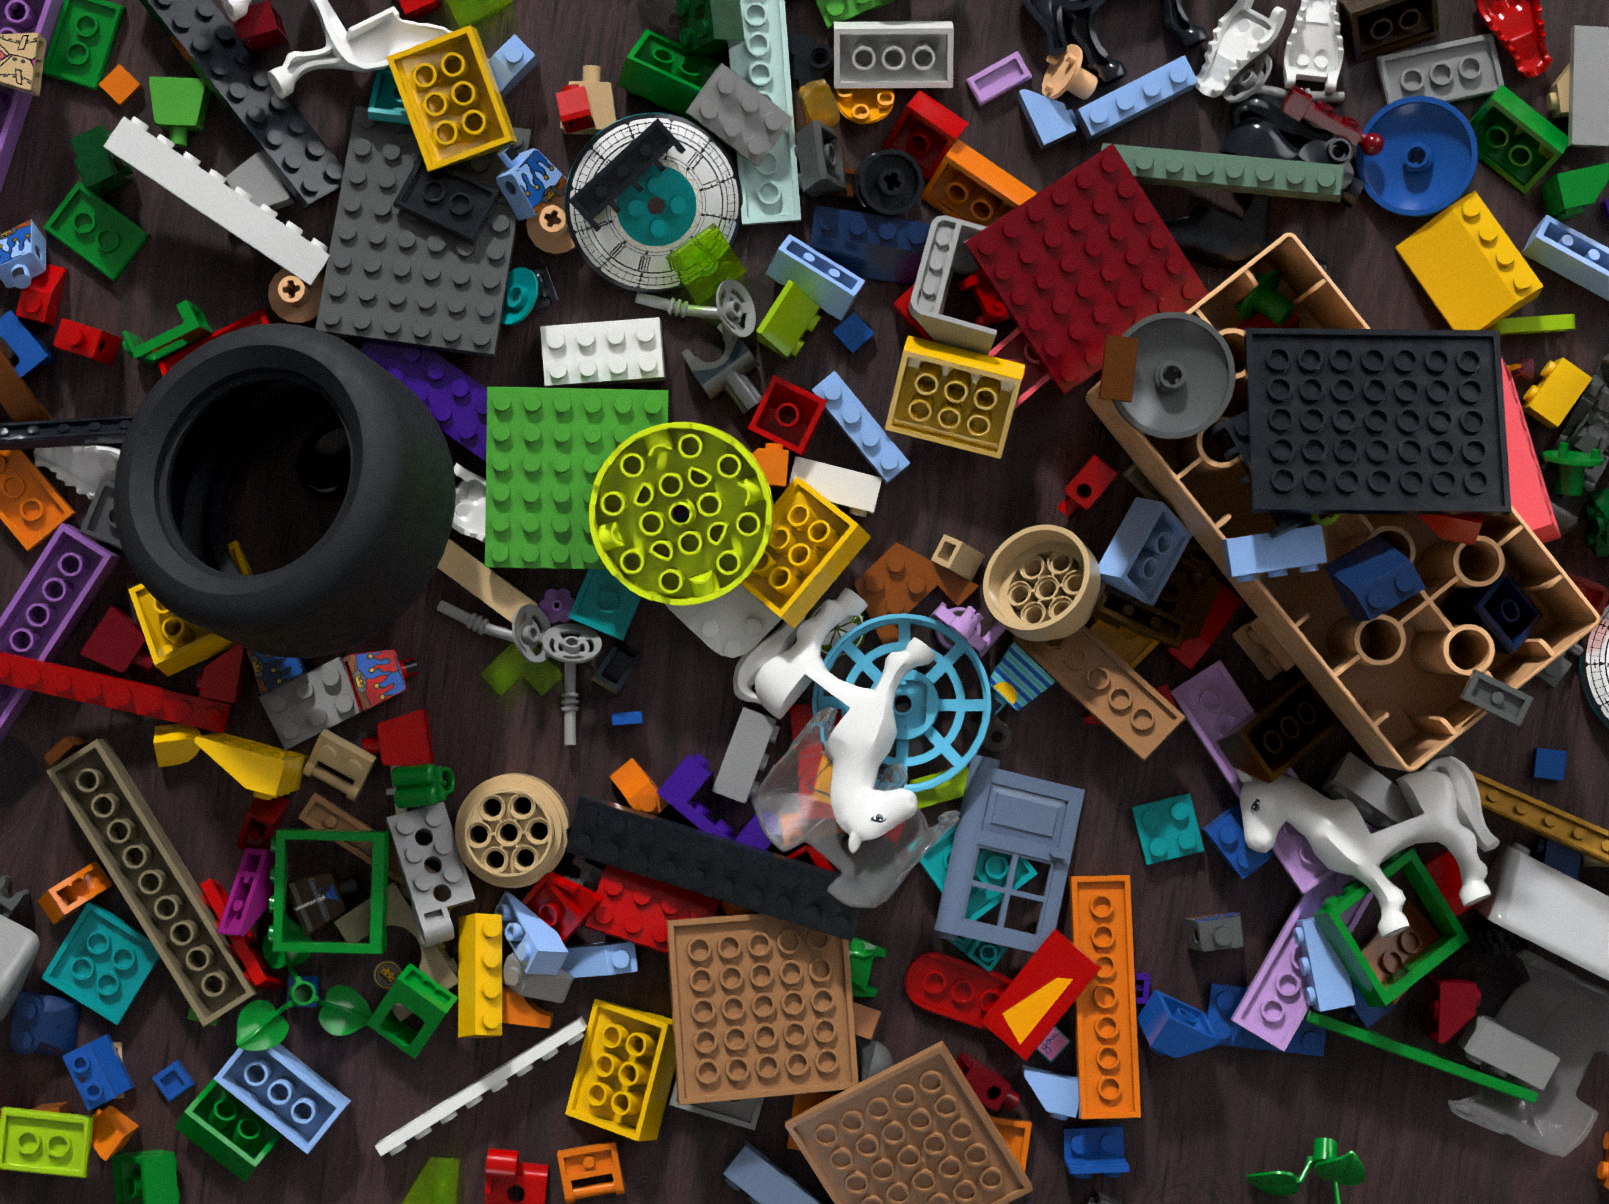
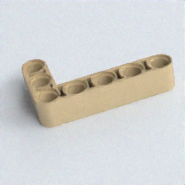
(482, 581)

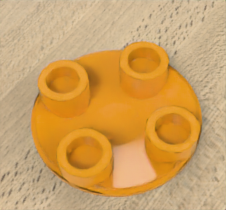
(865, 104)

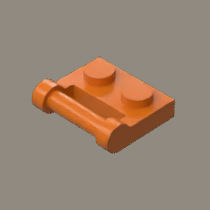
(590, 1162)

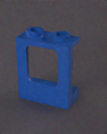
(24, 343)
(101, 1068)

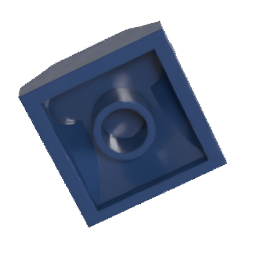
(44, 1024)

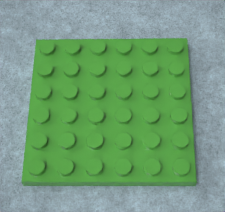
(543, 468)

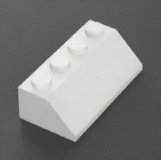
(893, 54)

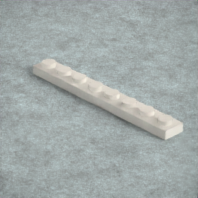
(472, 1094)

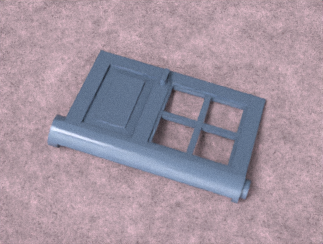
(1015, 818)

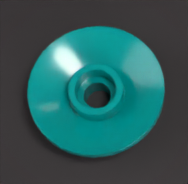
(520, 295)

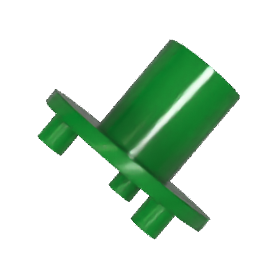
(1266, 300)
(1571, 467)

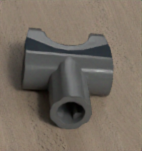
(728, 373)

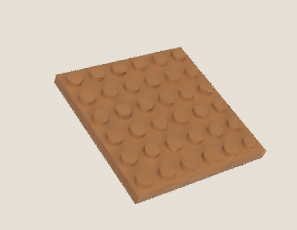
(759, 1008)
(909, 1139)

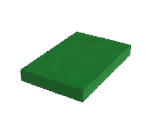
(83, 42)
(96, 231)

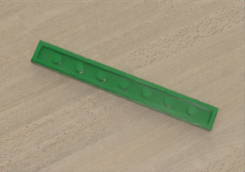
(1420, 1055)

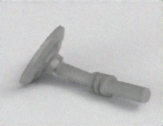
(1253, 82)
(727, 311)
(525, 635)
(570, 655)

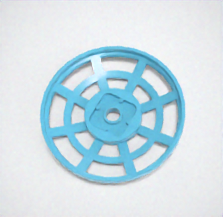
(920, 690)

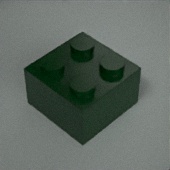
(709, 26)

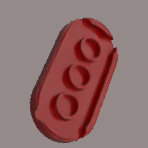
(953, 987)

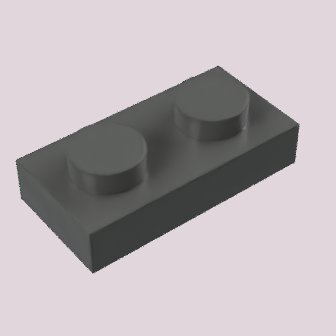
(1496, 697)

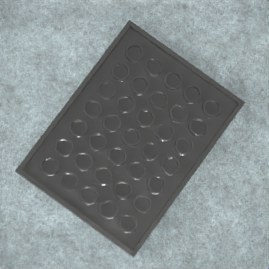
(401, 276)

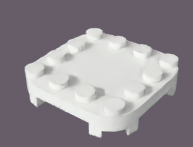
(730, 622)

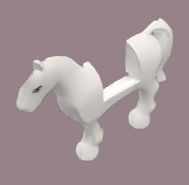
(358, 50)
(865, 731)
(1444, 811)

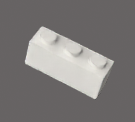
(839, 485)

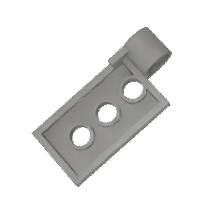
(430, 915)

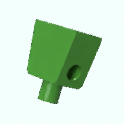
(179, 106)

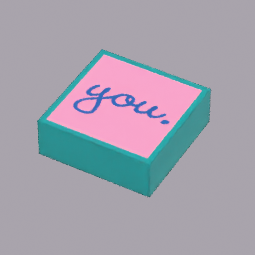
(1053, 1044)

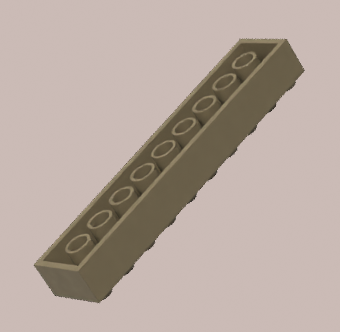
(152, 879)

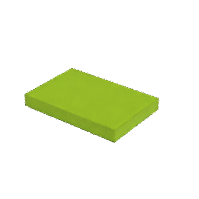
(45, 1142)

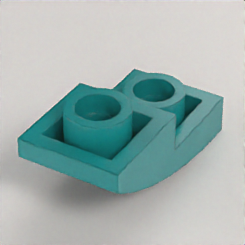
(982, 952)

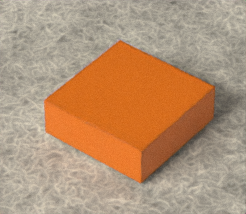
(120, 85)

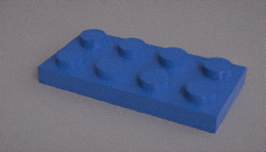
(1223, 1002)

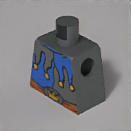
(1214, 932)

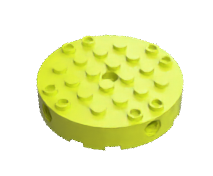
(726, 506)

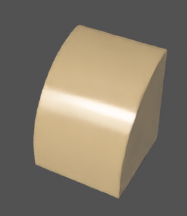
(958, 557)

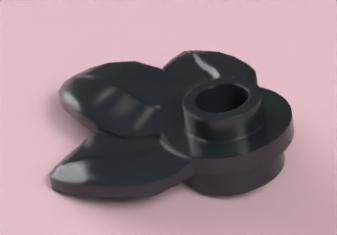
(801, 58)
(1321, 152)

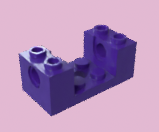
(684, 784)

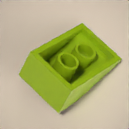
(788, 321)

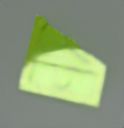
(436, 1183)

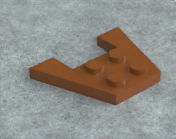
(901, 582)

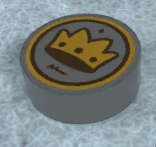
(386, 973)

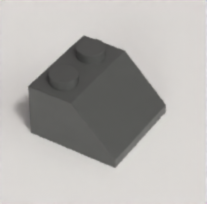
(820, 160)

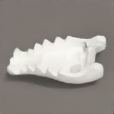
(1236, 42)
(1314, 45)
(80, 465)
(470, 504)

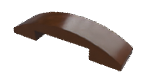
(16, 395)

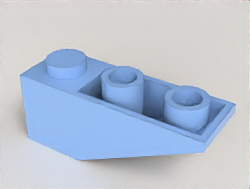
(531, 938)

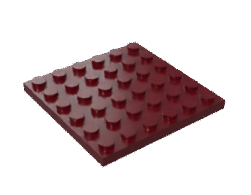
(1084, 266)

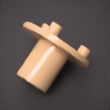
(1066, 74)
(550, 229)
(294, 298)

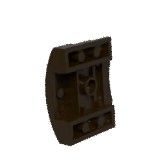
(1179, 608)

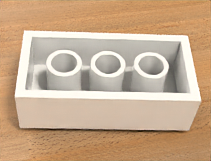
(603, 353)

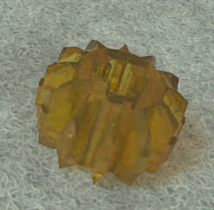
(819, 103)

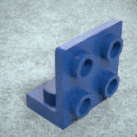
(1094, 1151)

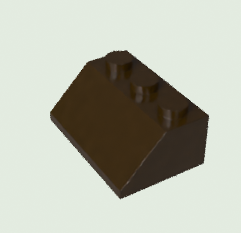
(1386, 25)

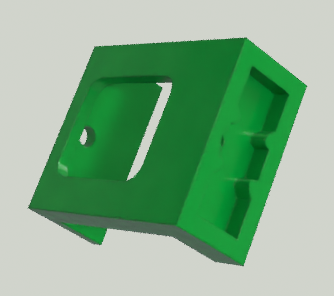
(192, 330)
(420, 996)

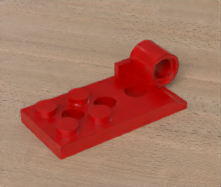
(505, 1171)

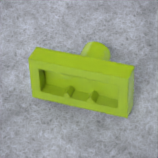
(947, 791)

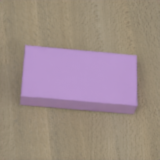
(998, 78)

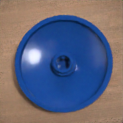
(1425, 156)

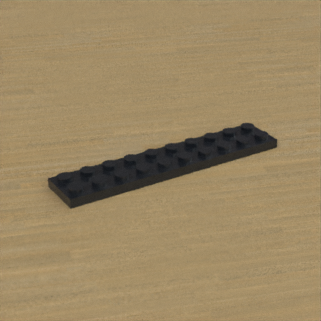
(248, 97)
(710, 866)

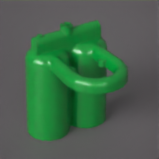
(421, 785)

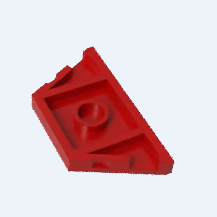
(562, 903)

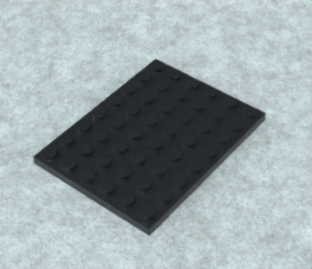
(1376, 422)

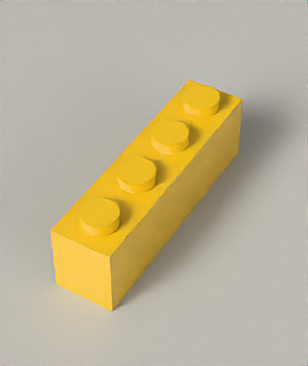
(480, 976)

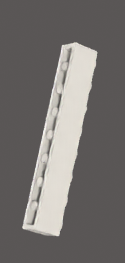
(216, 200)

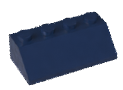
(870, 243)

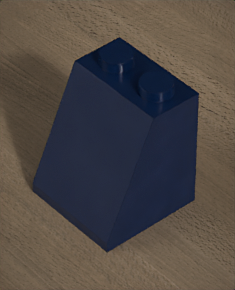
(1373, 579)
(1499, 609)

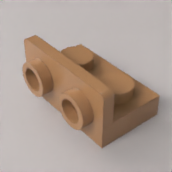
(1262, 648)

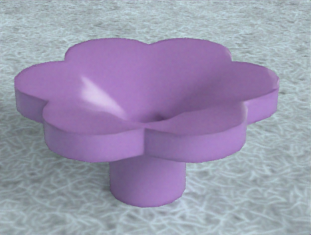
(565, 602)

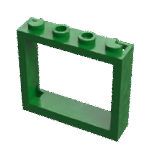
(379, 890)
(1373, 991)

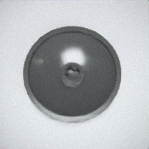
(1180, 376)

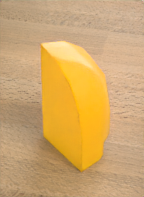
(175, 744)

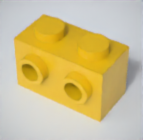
(1555, 393)

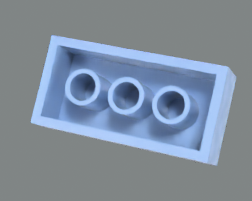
(284, 1093)

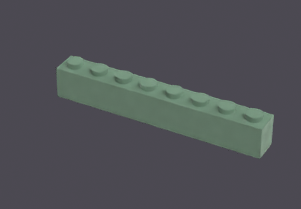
(1233, 173)

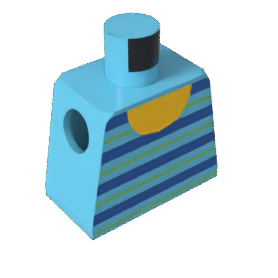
(1016, 679)

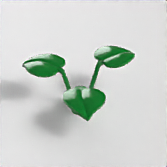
(263, 1027)
(1343, 1170)

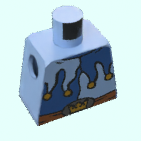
(528, 180)
(22, 255)

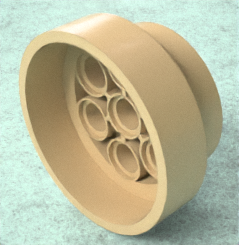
(1012, 578)
(545, 808)

